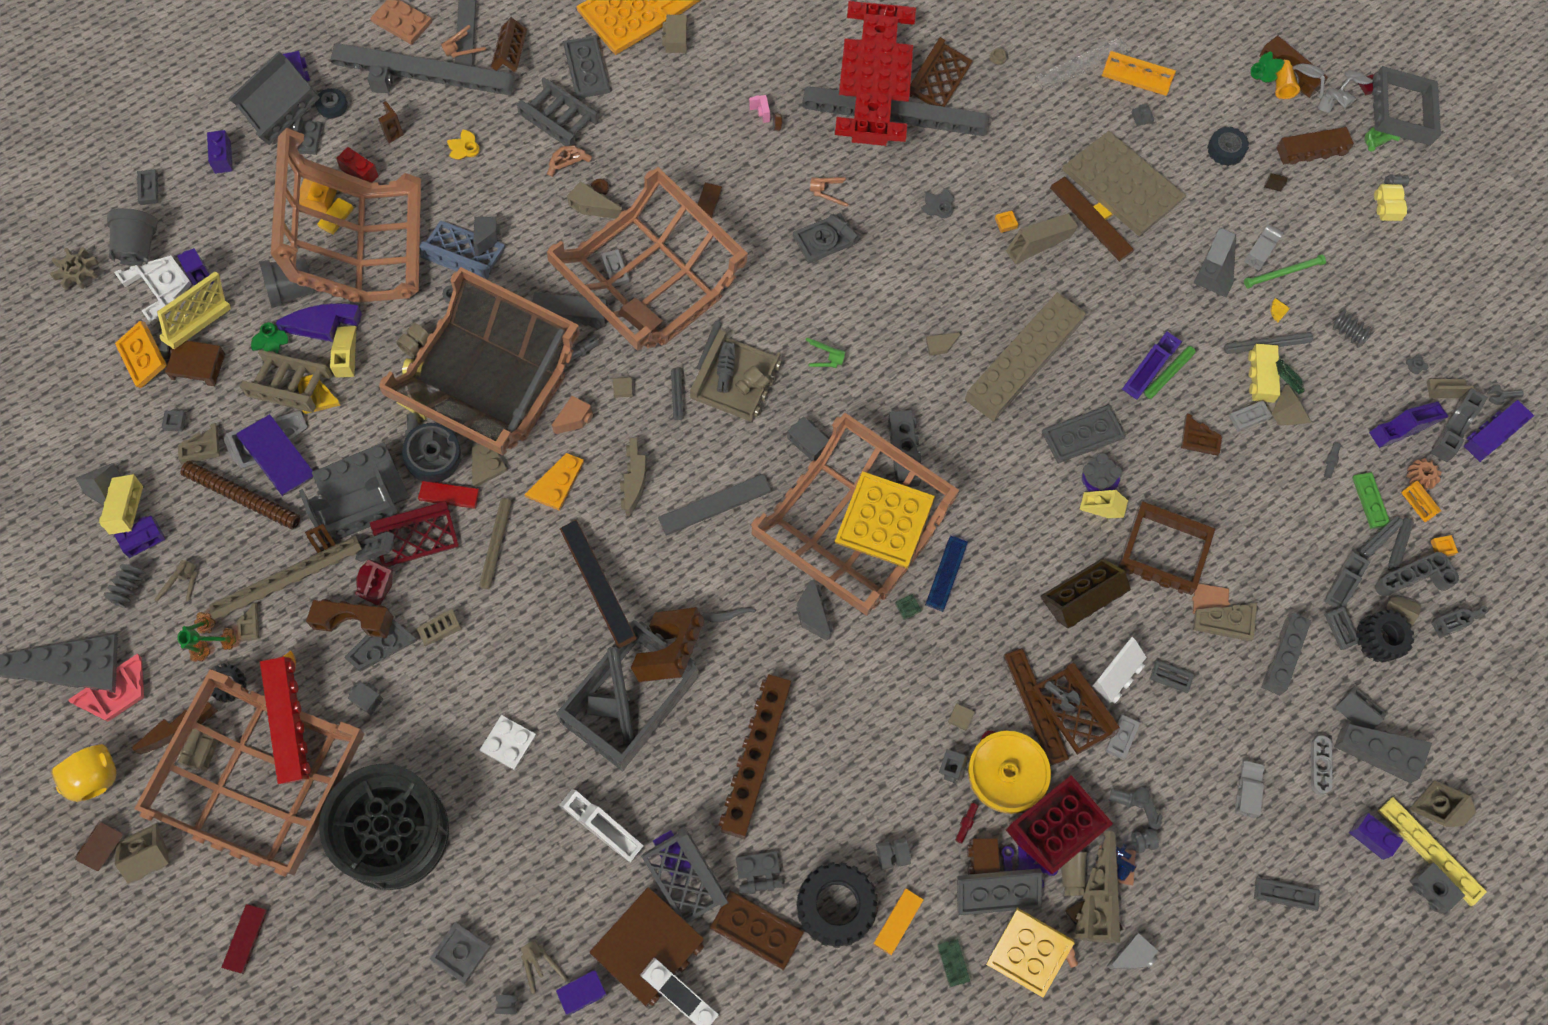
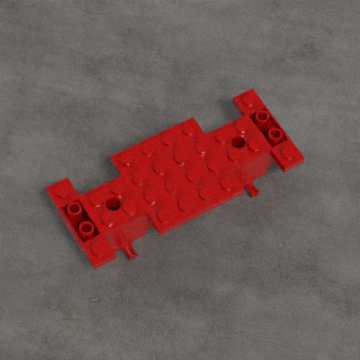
(876, 73)

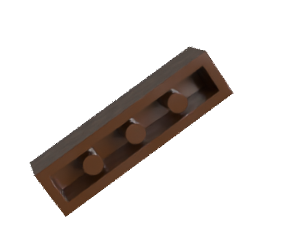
(1314, 145)

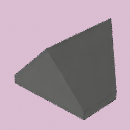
(96, 482)

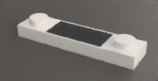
(678, 993)

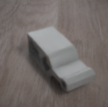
(1263, 247)
(1250, 790)

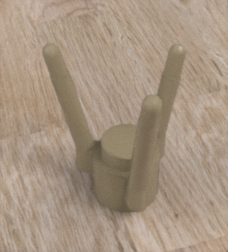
(183, 571)
(532, 954)

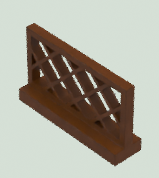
(929, 65)
(1092, 704)

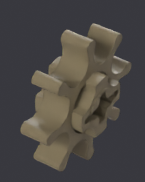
(74, 268)

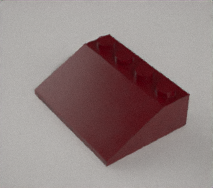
(1059, 825)

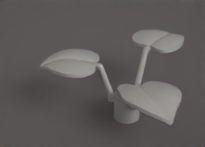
(1328, 99)

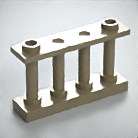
(287, 396)

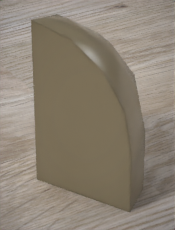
(1406, 607)

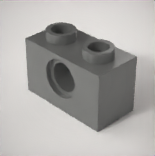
(1448, 892)

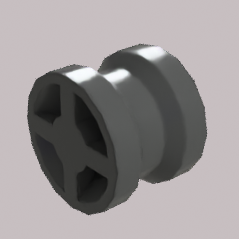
(506, 1004)

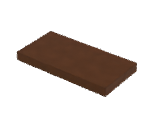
(757, 930)

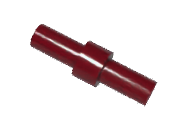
(966, 823)

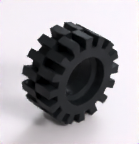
(236, 674)

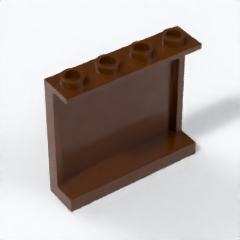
(643, 933)

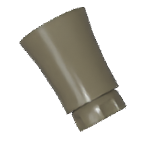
(1074, 875)

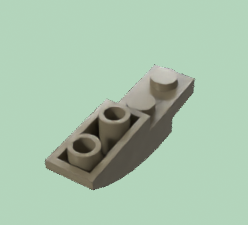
(635, 479)

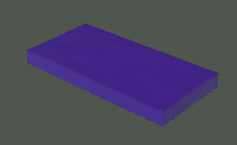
(275, 455)

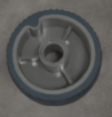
(434, 466)

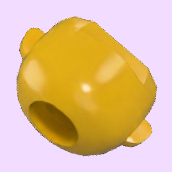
(85, 773)

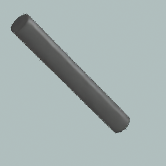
(717, 324)

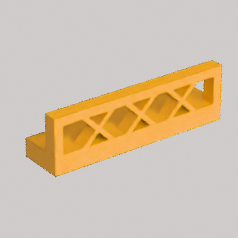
(1137, 75)

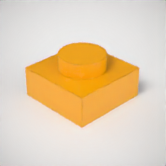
(1006, 221)
(1445, 545)

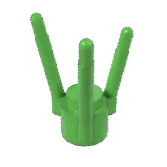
(835, 356)

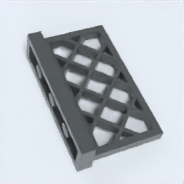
(702, 871)

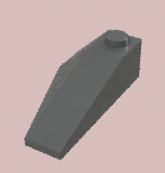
(1218, 266)

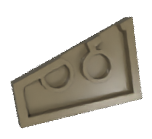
(1227, 621)

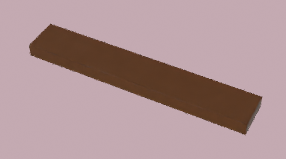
(1092, 219)
(1038, 715)

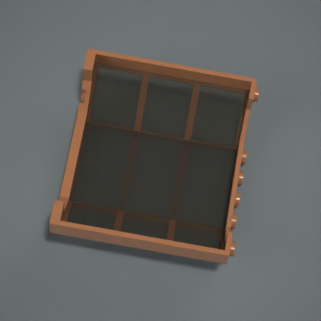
(484, 363)

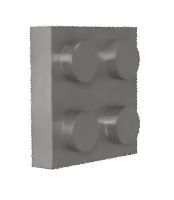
(460, 952)

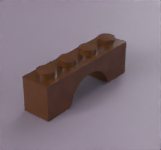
(1282, 50)
(326, 615)

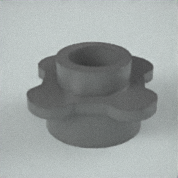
(1413, 367)

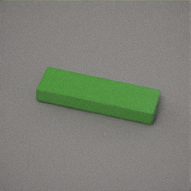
(1371, 500)

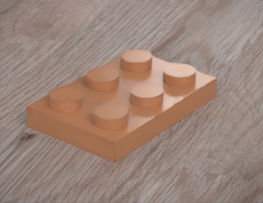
(401, 20)

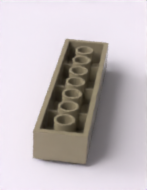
(1025, 357)

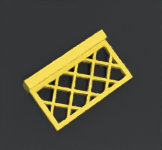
(198, 317)

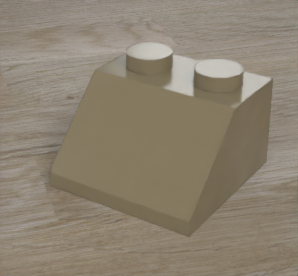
(141, 854)

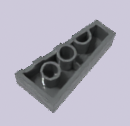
(1387, 751)

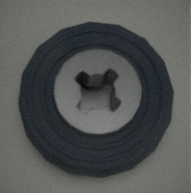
(331, 103)

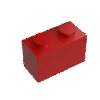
(356, 165)

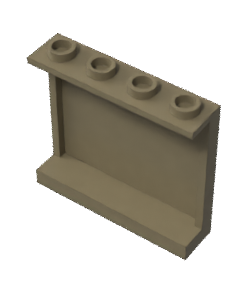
(734, 402)

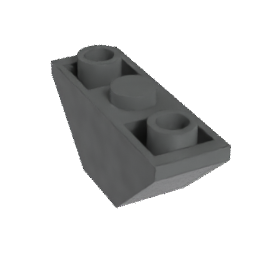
(813, 612)

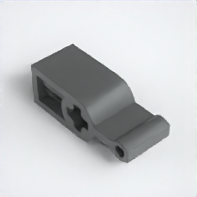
(1456, 621)

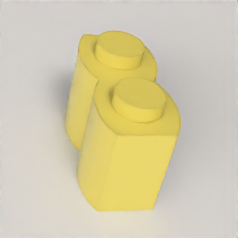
(1390, 202)

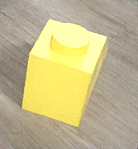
(1104, 503)

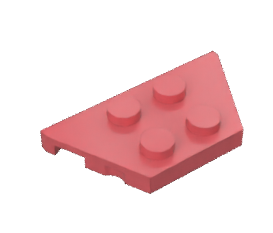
(109, 704)

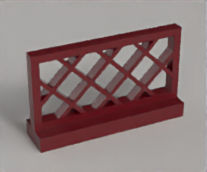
(414, 518)

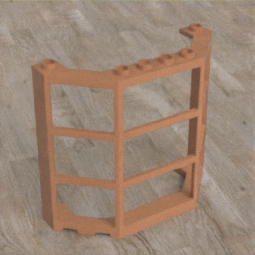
(286, 255)
(558, 257)
(764, 523)
(215, 679)

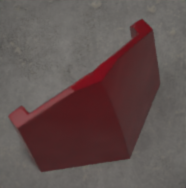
(373, 582)

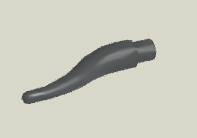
(721, 617)

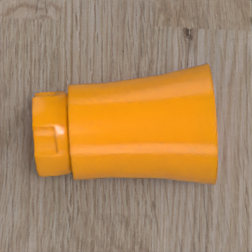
(1286, 82)

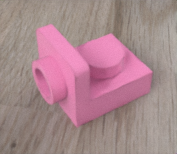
(761, 104)

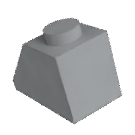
(1135, 954)

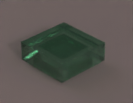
(908, 607)

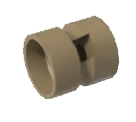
(413, 341)

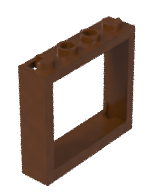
(1176, 522)

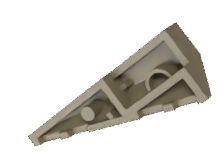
(1101, 908)

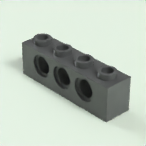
(904, 421)

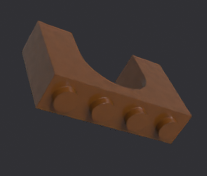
(672, 660)

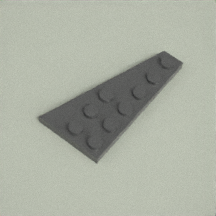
(72, 664)

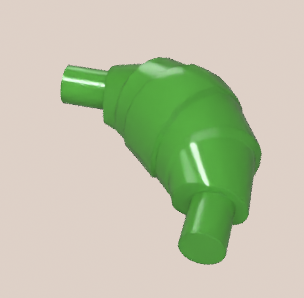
(1375, 138)

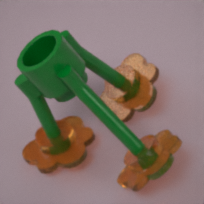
(192, 640)

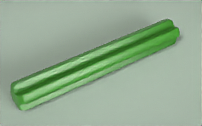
(1169, 372)

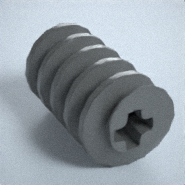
(1352, 329)
(124, 583)

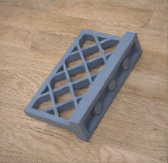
(455, 260)

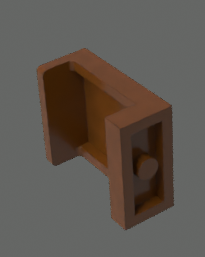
(196, 362)

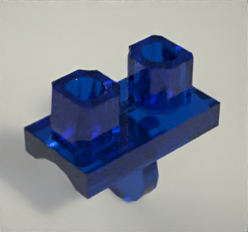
(1124, 867)

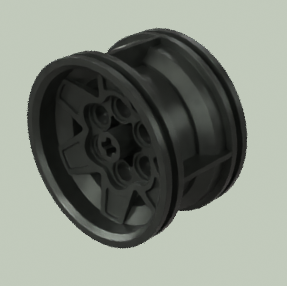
(369, 785)

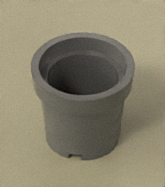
(130, 235)
(279, 286)

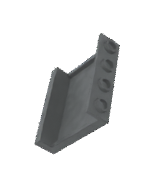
(274, 97)

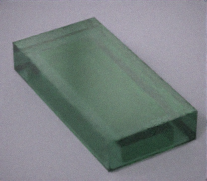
(1290, 376)
(953, 963)

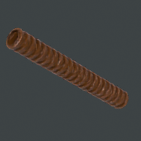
(240, 495)

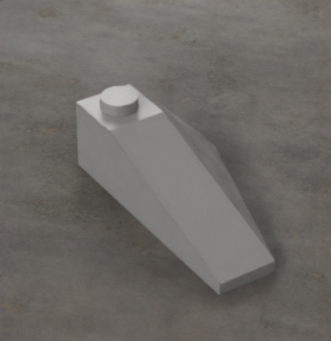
(291, 425)

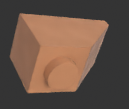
(573, 416)

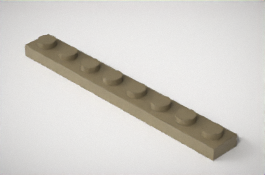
(284, 577)

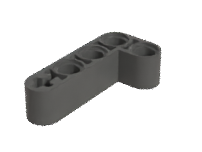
(1412, 575)

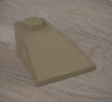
(1444, 805)

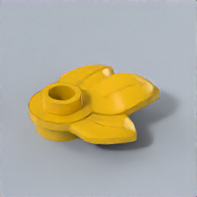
(461, 147)

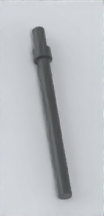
(519, 412)

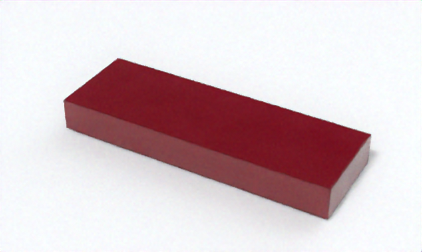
(244, 939)

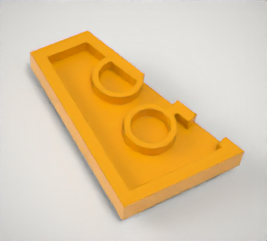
(556, 482)

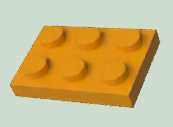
(140, 354)

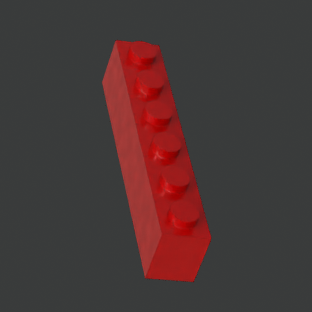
(285, 720)

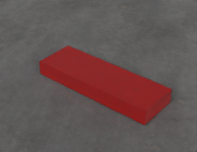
(452, 494)

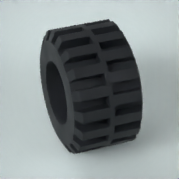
(1373, 642)

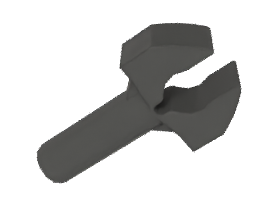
(1503, 394)
(1064, 696)

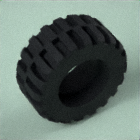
(865, 897)

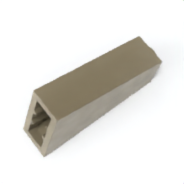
(1040, 237)

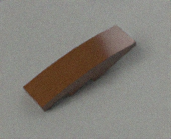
(164, 731)

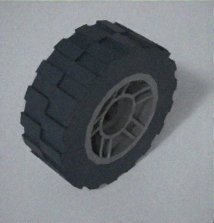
(1236, 146)

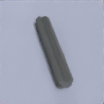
(677, 394)
(1381, 537)
(1400, 544)

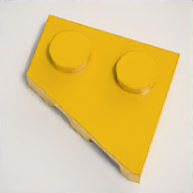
(321, 395)

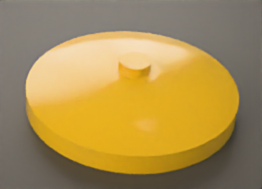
(1009, 772)

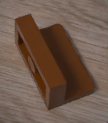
(390, 124)
(98, 846)

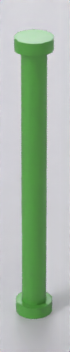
(1320, 260)

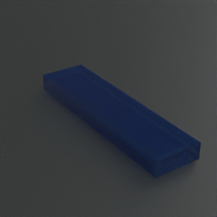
(946, 573)

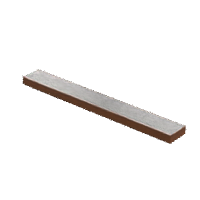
(598, 584)

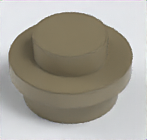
(998, 56)

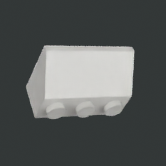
(1119, 672)

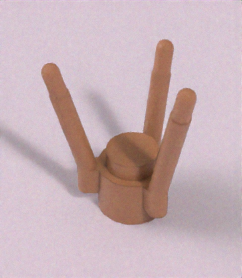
(450, 47)
(818, 185)

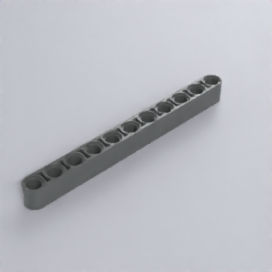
(424, 69)
(902, 112)

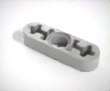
(1326, 780)

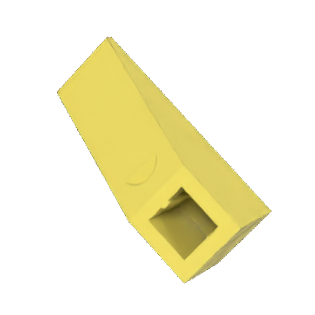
(343, 352)

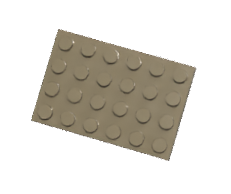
(1123, 183)

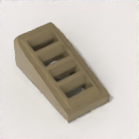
(455, 627)

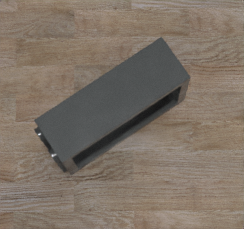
(597, 677)

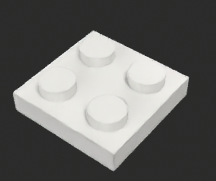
(508, 742)

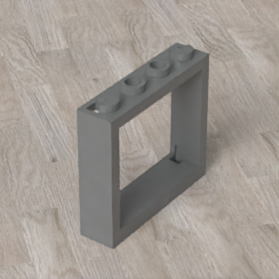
(1430, 102)

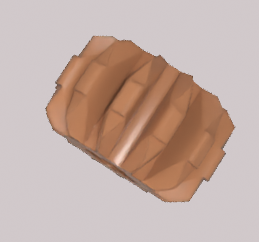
(1424, 473)

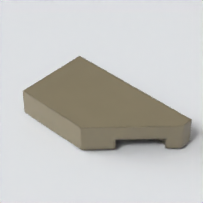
(941, 343)
(248, 625)

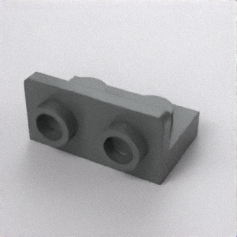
(311, 133)

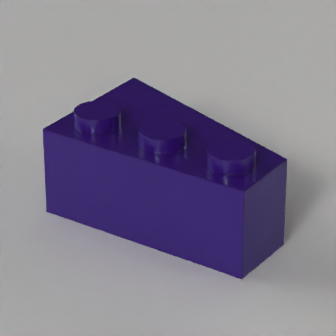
(1498, 431)

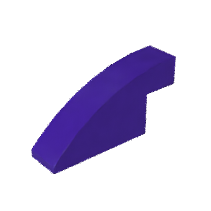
(320, 320)
(1152, 365)
(1408, 424)

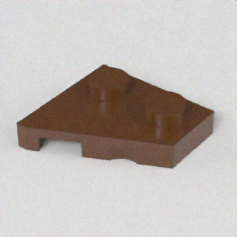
(1199, 437)

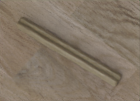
(495, 543)

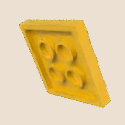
(1030, 952)

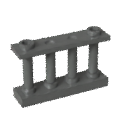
(551, 127)

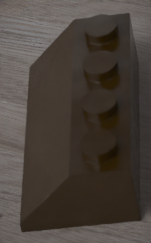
(1086, 592)

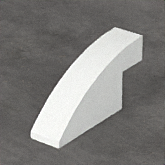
(601, 825)

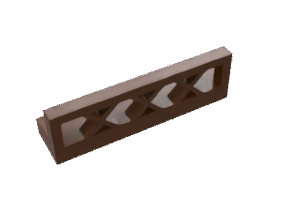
(506, 42)

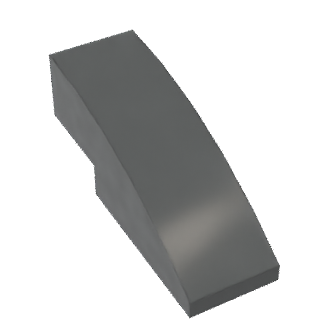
(1346, 580)

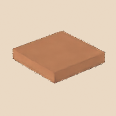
(640, 315)

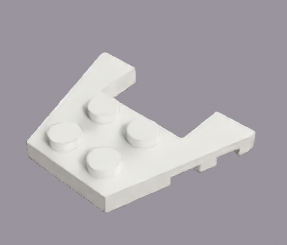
(164, 280)

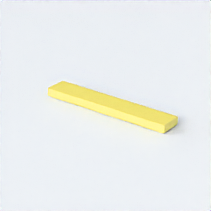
(1430, 849)

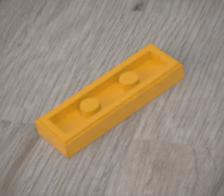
(898, 921)

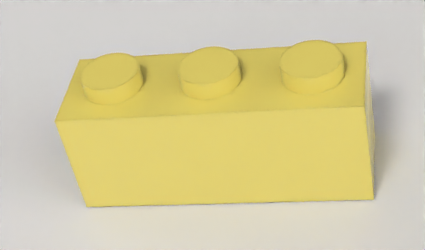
(1264, 373)
(121, 504)

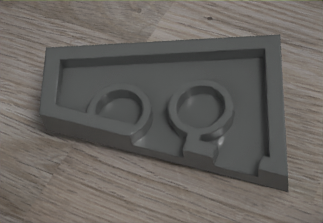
(374, 649)

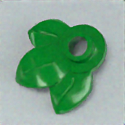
(1268, 68)
(269, 341)

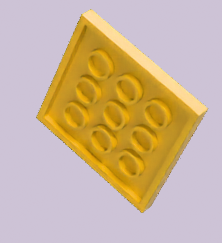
(885, 519)

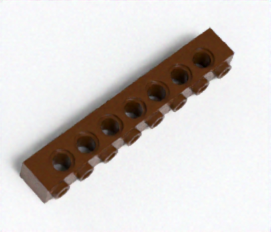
(780, 688)

